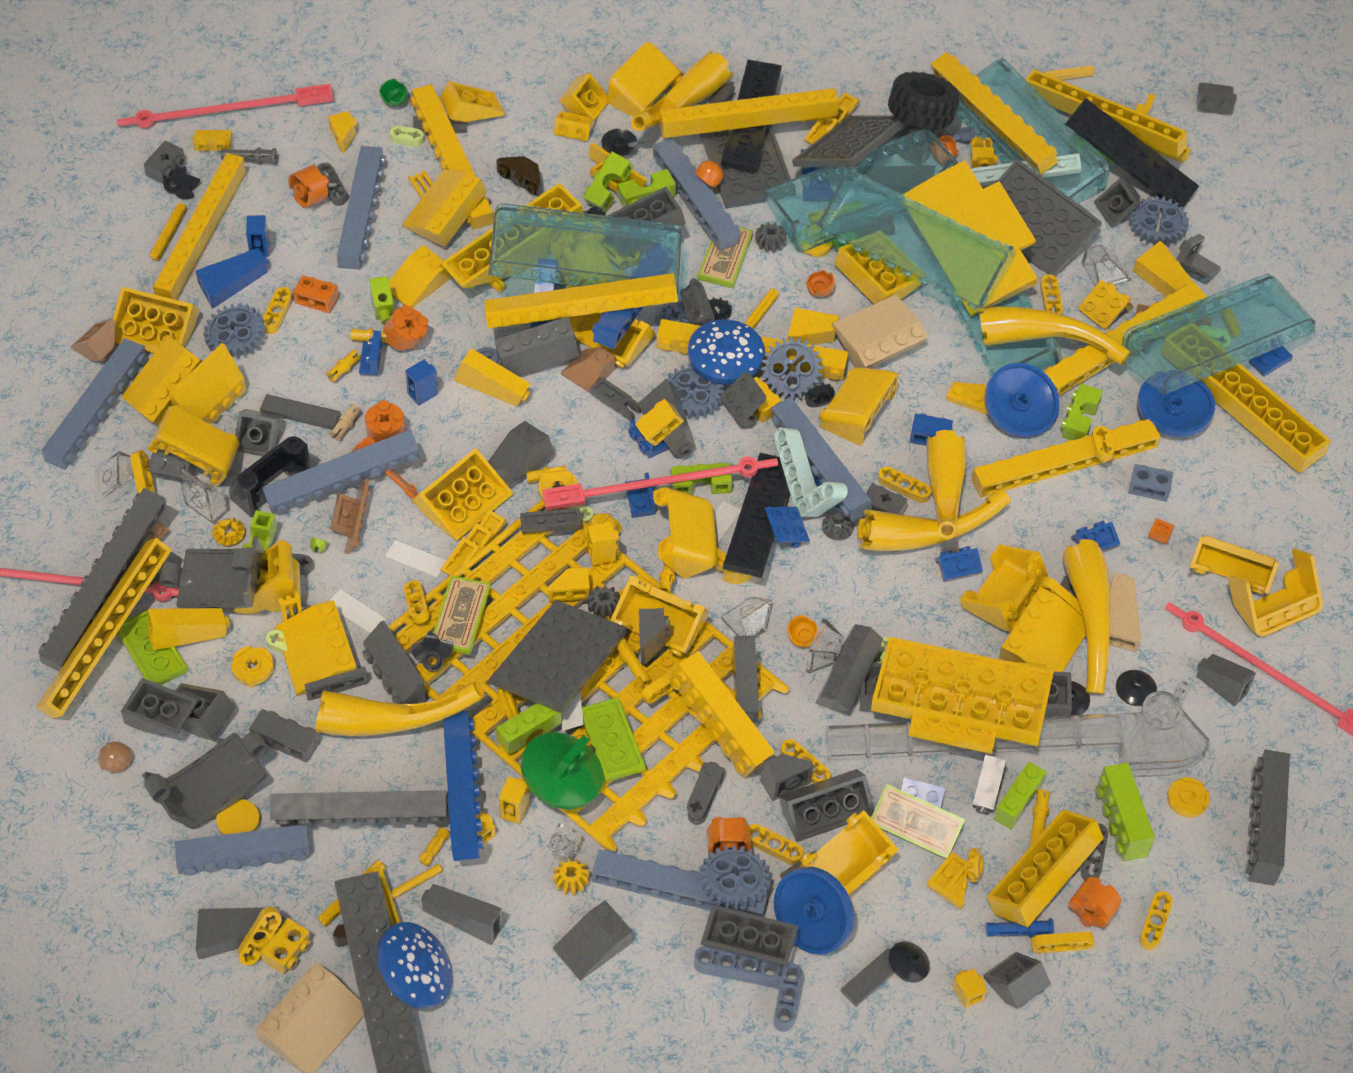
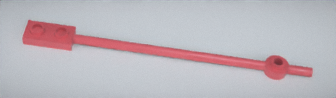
(303, 96)
(575, 495)
(156, 589)
(1345, 719)

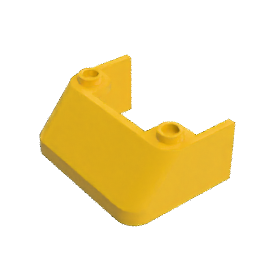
(1229, 559)
(1285, 607)

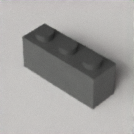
(286, 735)

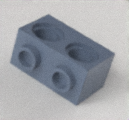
(1150, 482)

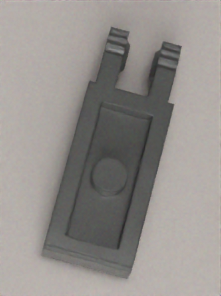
(615, 398)

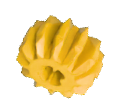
(571, 883)

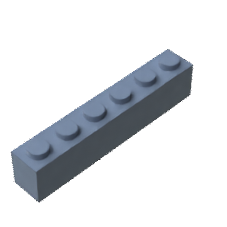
(242, 849)

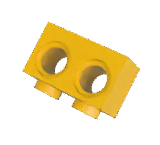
(281, 944)

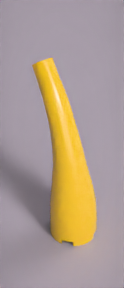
(695, 85)
(1019, 324)
(946, 474)
(902, 532)
(1091, 584)
(361, 716)

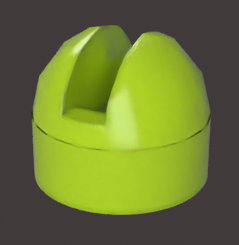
(321, 544)

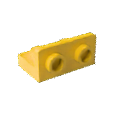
(573, 125)
(212, 140)

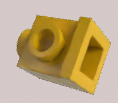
(982, 157)

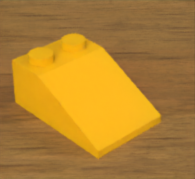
(469, 103)
(418, 277)

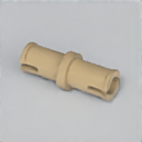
(345, 422)

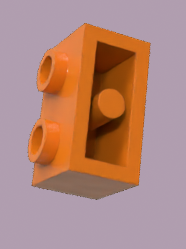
(316, 294)

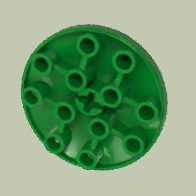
(562, 770)

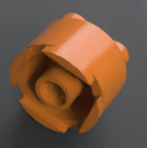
(308, 186)
(405, 328)
(384, 421)
(728, 833)
(1095, 902)

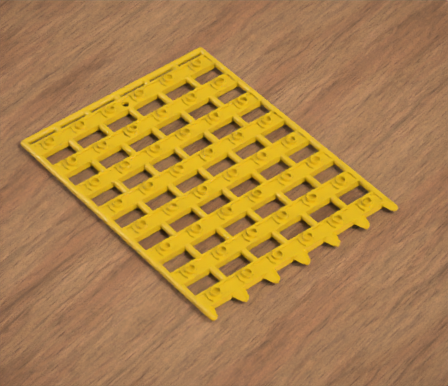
(656, 780)

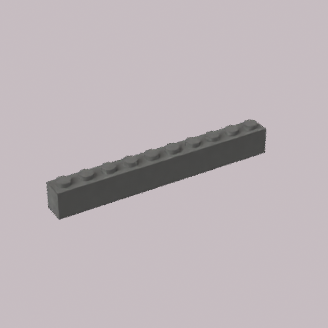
(103, 579)

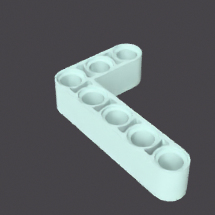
(800, 481)

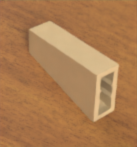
(1124, 614)

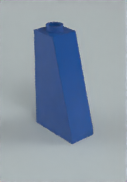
(231, 275)

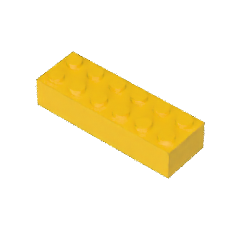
(721, 714)
(1045, 867)

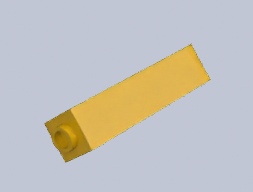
(1161, 270)
(491, 379)
(185, 626)

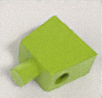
(381, 298)

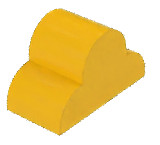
(276, 579)

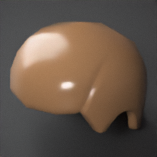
(115, 757)

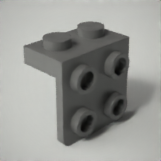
(1216, 98)
(1191, 259)
(744, 399)

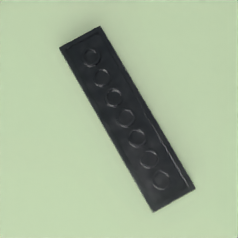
(745, 144)
(1131, 154)
(753, 532)

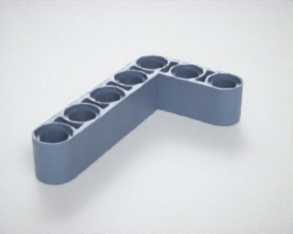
(756, 976)

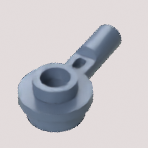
(965, 134)

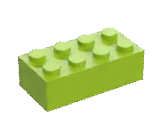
(1125, 812)

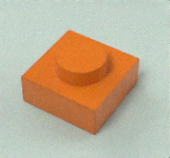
(1161, 531)

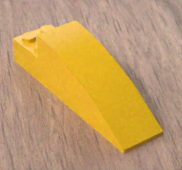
(471, 263)

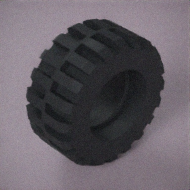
(923, 100)

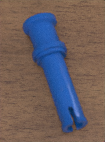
(1013, 929)

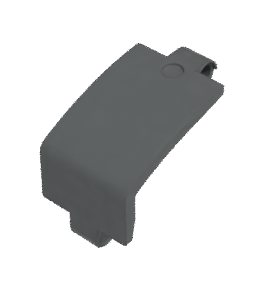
(215, 577)
(210, 781)

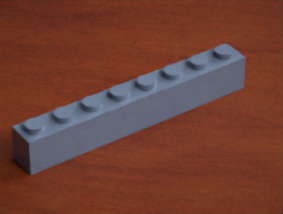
(696, 194)
(360, 208)
(94, 404)
(821, 458)
(341, 472)
(659, 881)

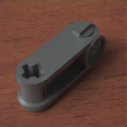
(696, 303)
(704, 792)

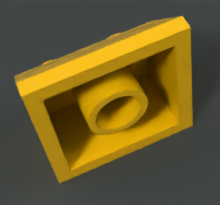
(584, 97)

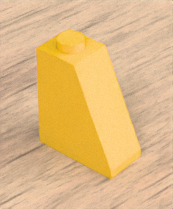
(812, 326)

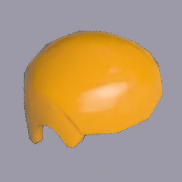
(802, 631)

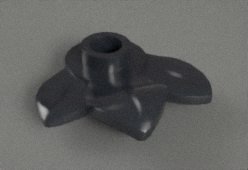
(183, 182)
(432, 649)

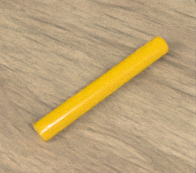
(416, 881)

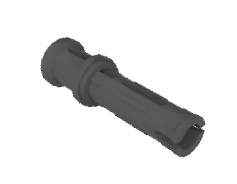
(258, 155)

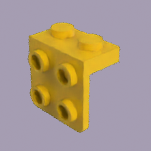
(1105, 304)

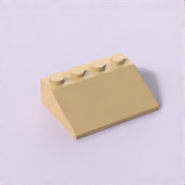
(880, 332)
(311, 1020)

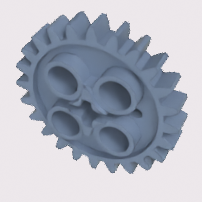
(1172, 223)
(236, 328)
(779, 355)
(695, 390)
(735, 870)

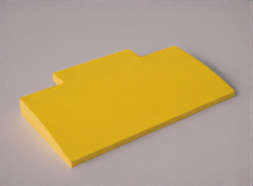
(987, 211)
(961, 695)

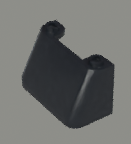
(288, 457)

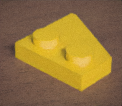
(951, 880)

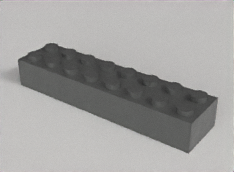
(358, 805)

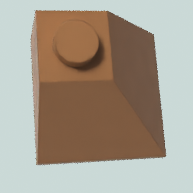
(97, 341)
(590, 367)

